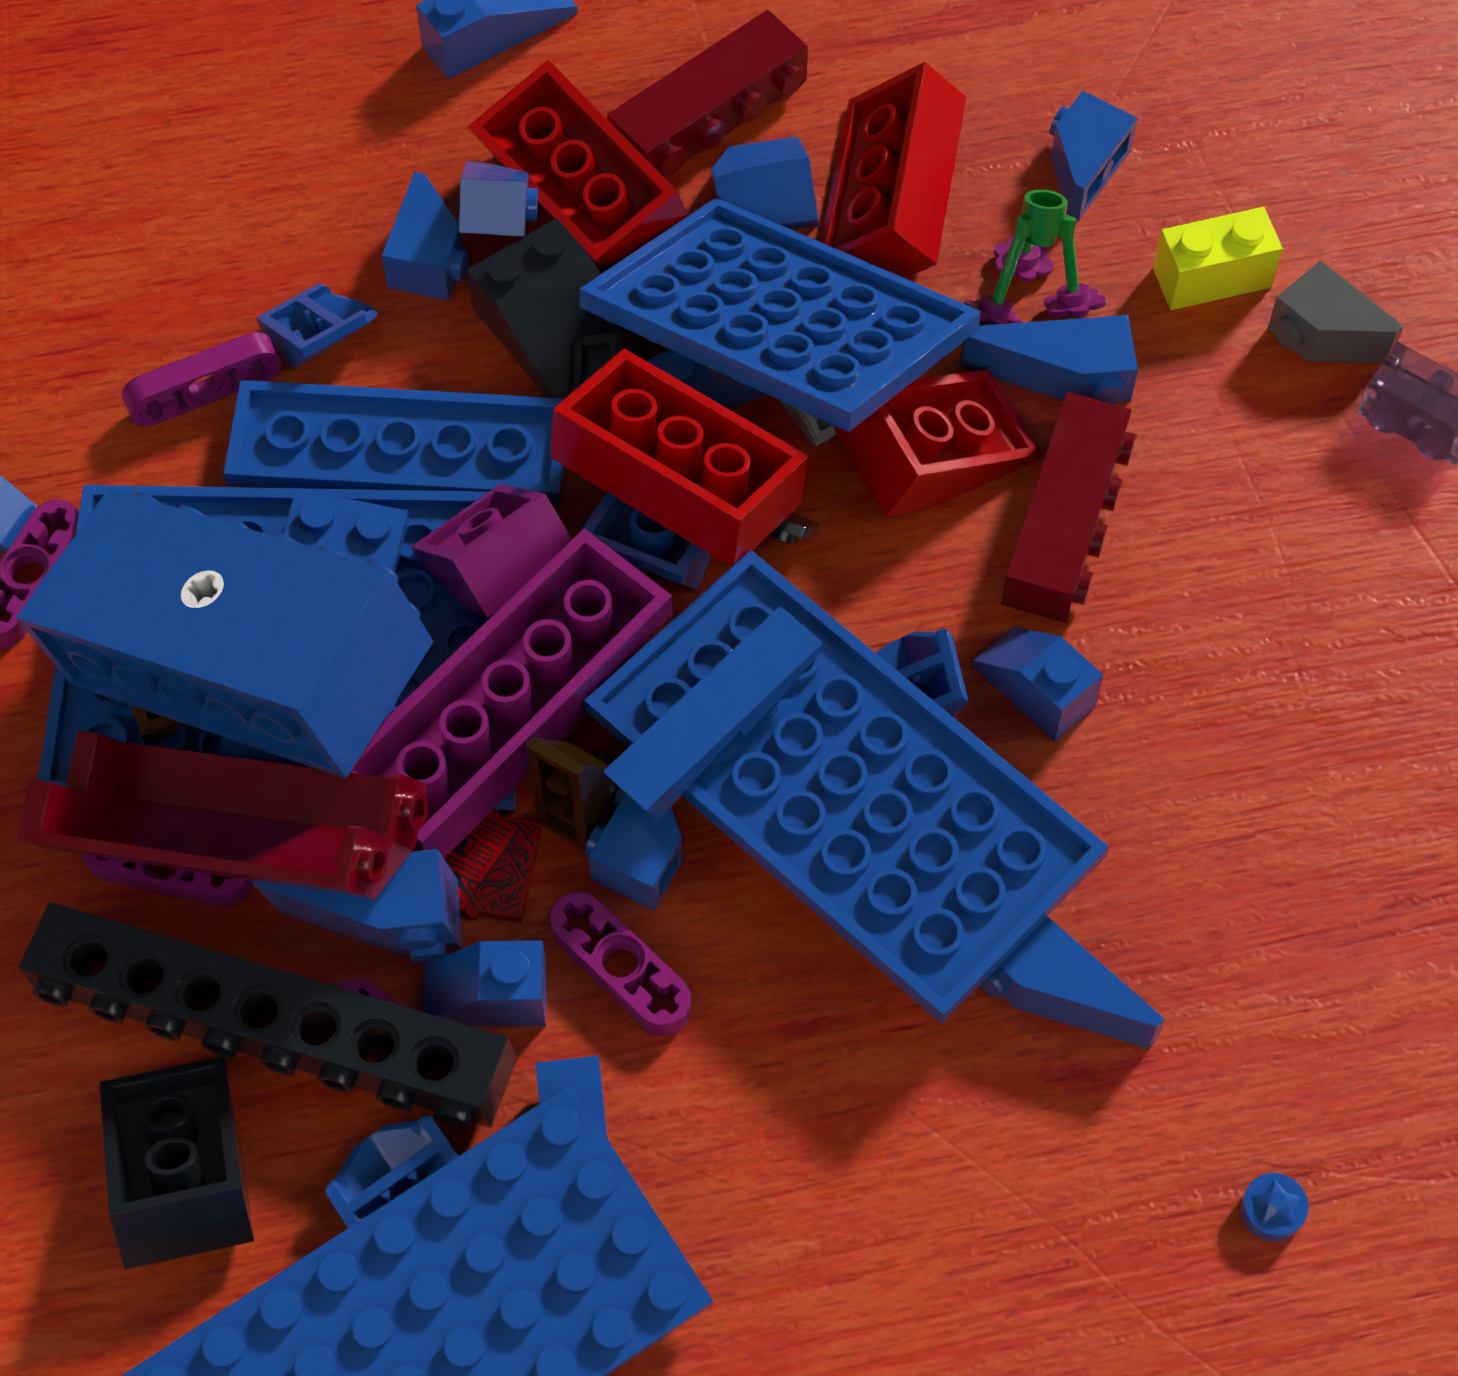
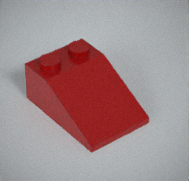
(939, 441)

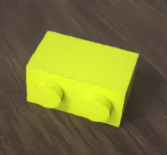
(1217, 258)

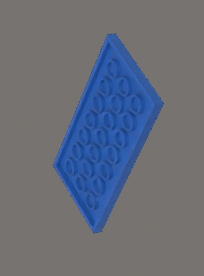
(864, 796)
(493, 1266)

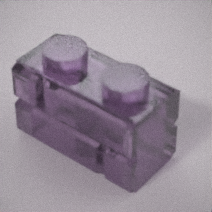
(1416, 402)

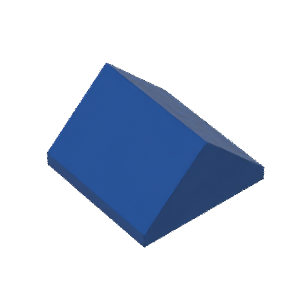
(647, 543)

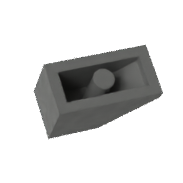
(1332, 320)

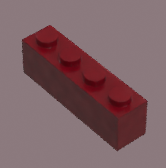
(713, 93)
(1067, 507)

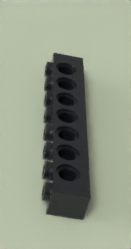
(73, 940)

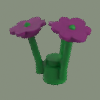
(1025, 255)

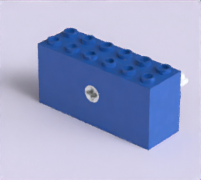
(229, 629)

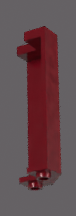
(228, 816)

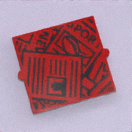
(496, 867)

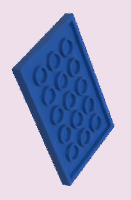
(781, 312)

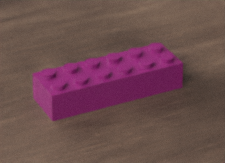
(516, 681)

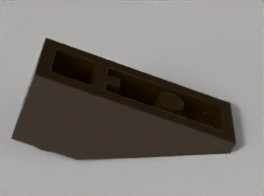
(570, 788)

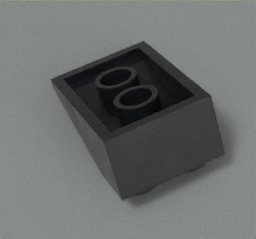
(533, 304)
(174, 1163)

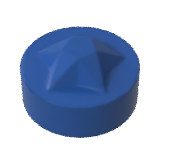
(1274, 1207)

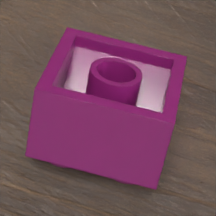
(493, 547)

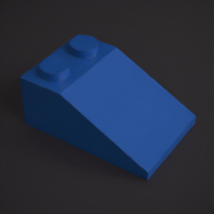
(410, 917)

